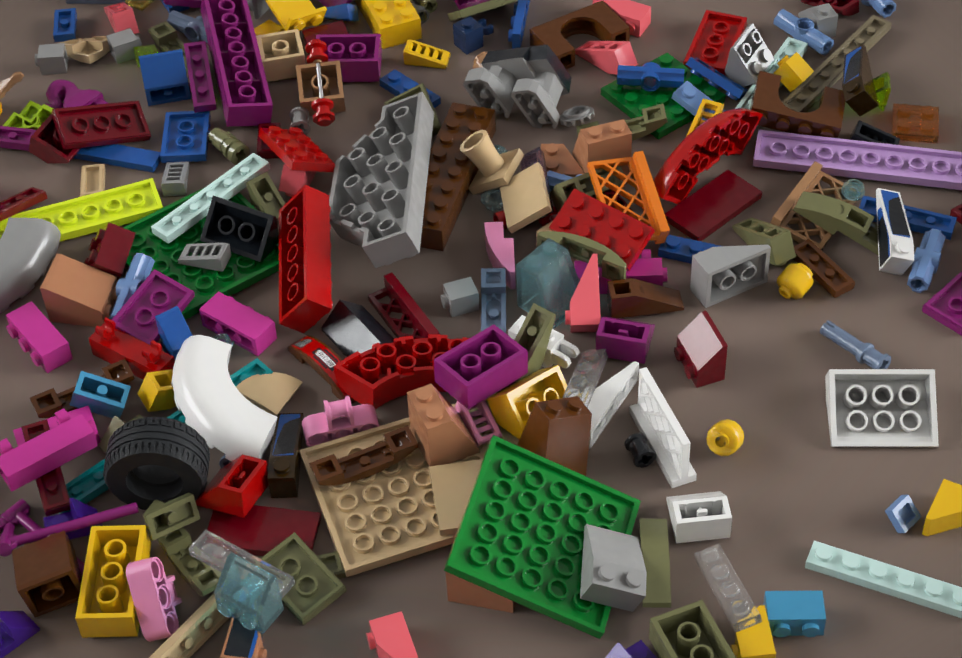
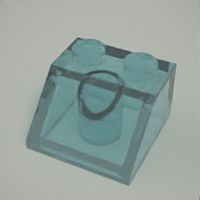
(248, 594)

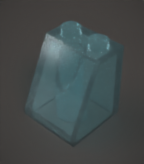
(547, 280)

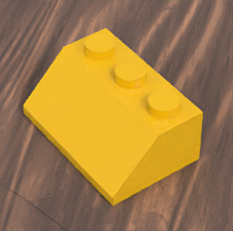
(515, 403)

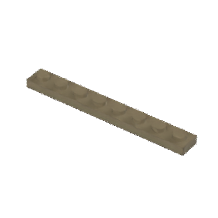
(832, 68)

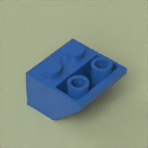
(164, 77)

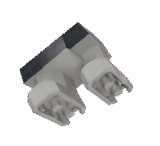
(523, 75)

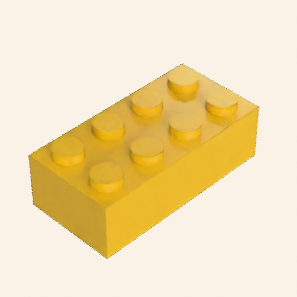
(391, 19)
(105, 597)

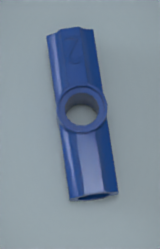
(650, 76)

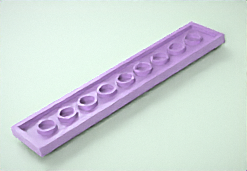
(859, 159)

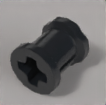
(640, 450)

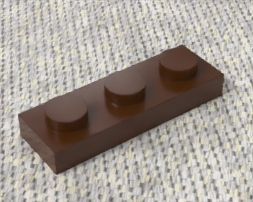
(824, 270)

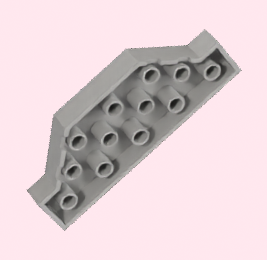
(383, 183)

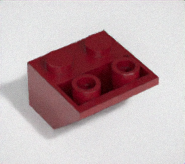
(110, 249)

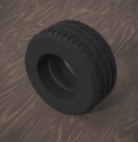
(155, 461)

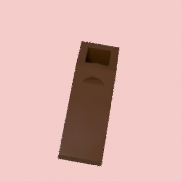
(639, 298)

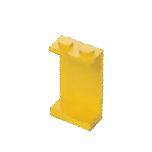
(296, 13)

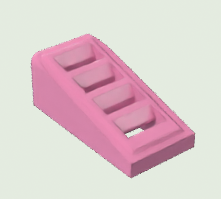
(487, 417)

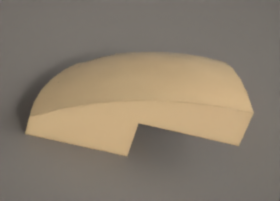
(87, 49)
(269, 390)

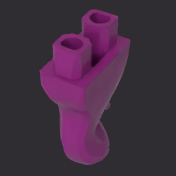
(66, 91)

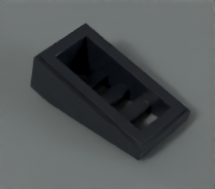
(868, 133)

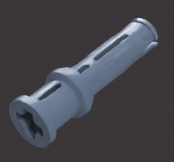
(862, 351)

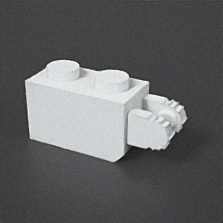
(558, 349)

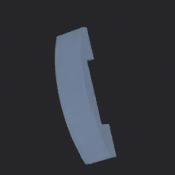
(493, 298)

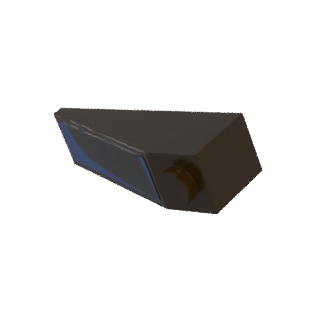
(858, 82)
(285, 456)

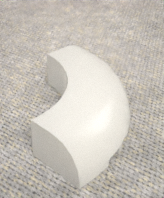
(215, 404)

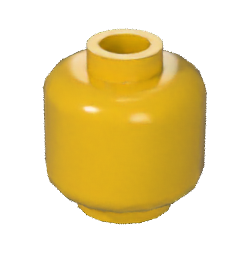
(795, 281)
(725, 437)

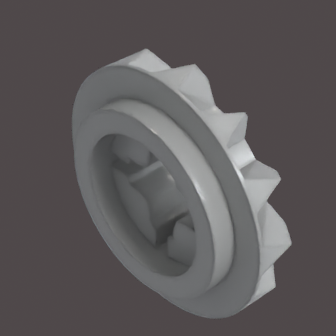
(577, 115)

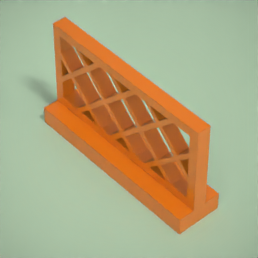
(645, 191)

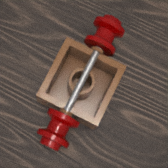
(320, 84)

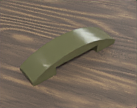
(167, 39)
(652, 119)
(582, 249)
(197, 574)

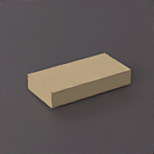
(92, 179)

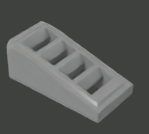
(175, 179)
(212, 255)

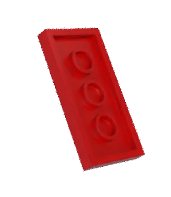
(715, 38)
(296, 149)
(603, 224)

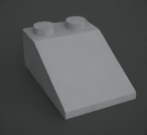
(728, 271)
(612, 569)

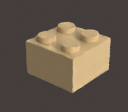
(281, 54)

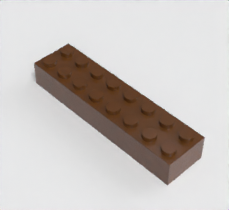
(451, 172)

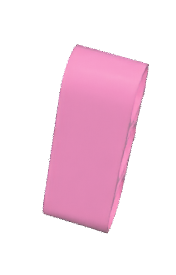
(338, 421)
(153, 598)

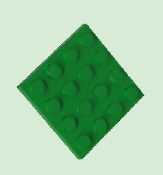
(633, 99)

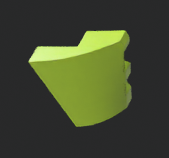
(30, 117)

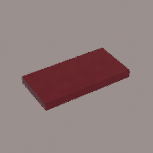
(101, 124)
(713, 206)
(265, 528)

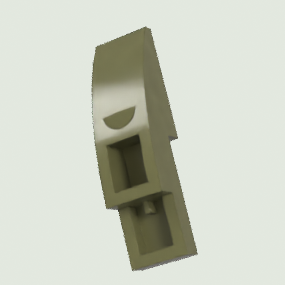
(838, 215)

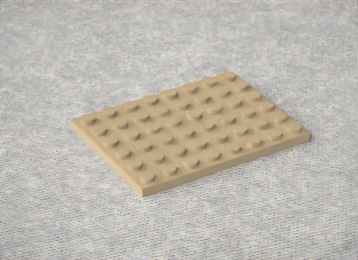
(388, 512)

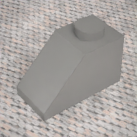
(824, 18)

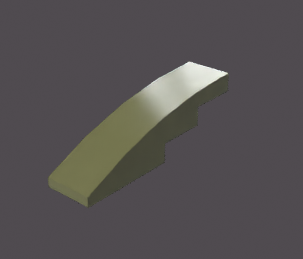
(655, 552)

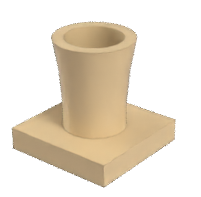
(494, 168)

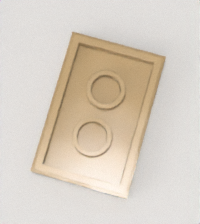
(525, 198)
(451, 492)

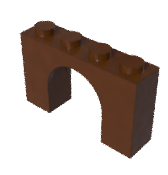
(592, 20)
(822, 122)

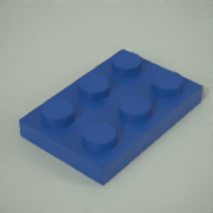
(185, 136)

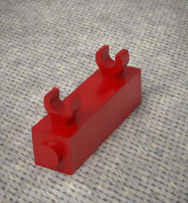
(115, 345)

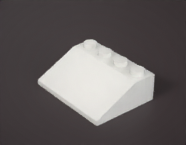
(882, 407)

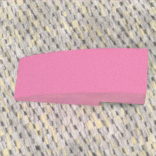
(500, 250)

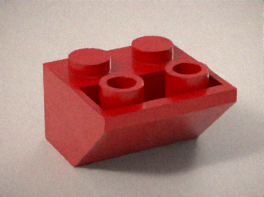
(236, 486)

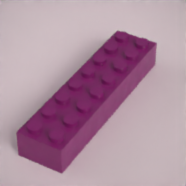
(237, 62)

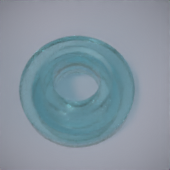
(853, 190)

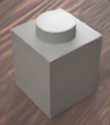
(122, 45)
(52, 59)
(460, 297)

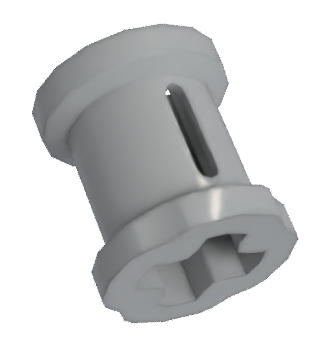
(299, 119)

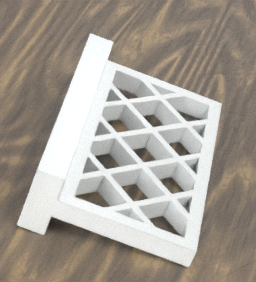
(663, 432)

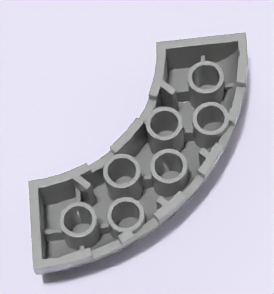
(24, 256)

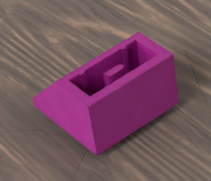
(624, 339)

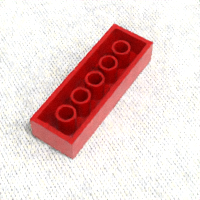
(304, 259)

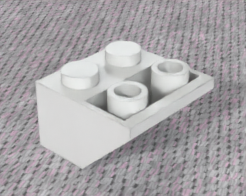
(700, 516)

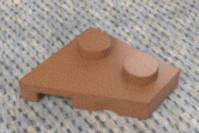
(560, 160)

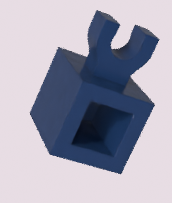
(469, 34)

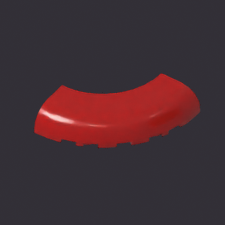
(701, 149)
(392, 368)

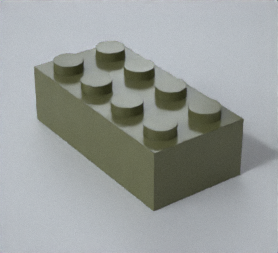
(688, 634)

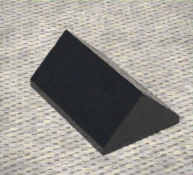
(244, 228)
(354, 328)

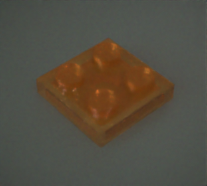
(915, 123)

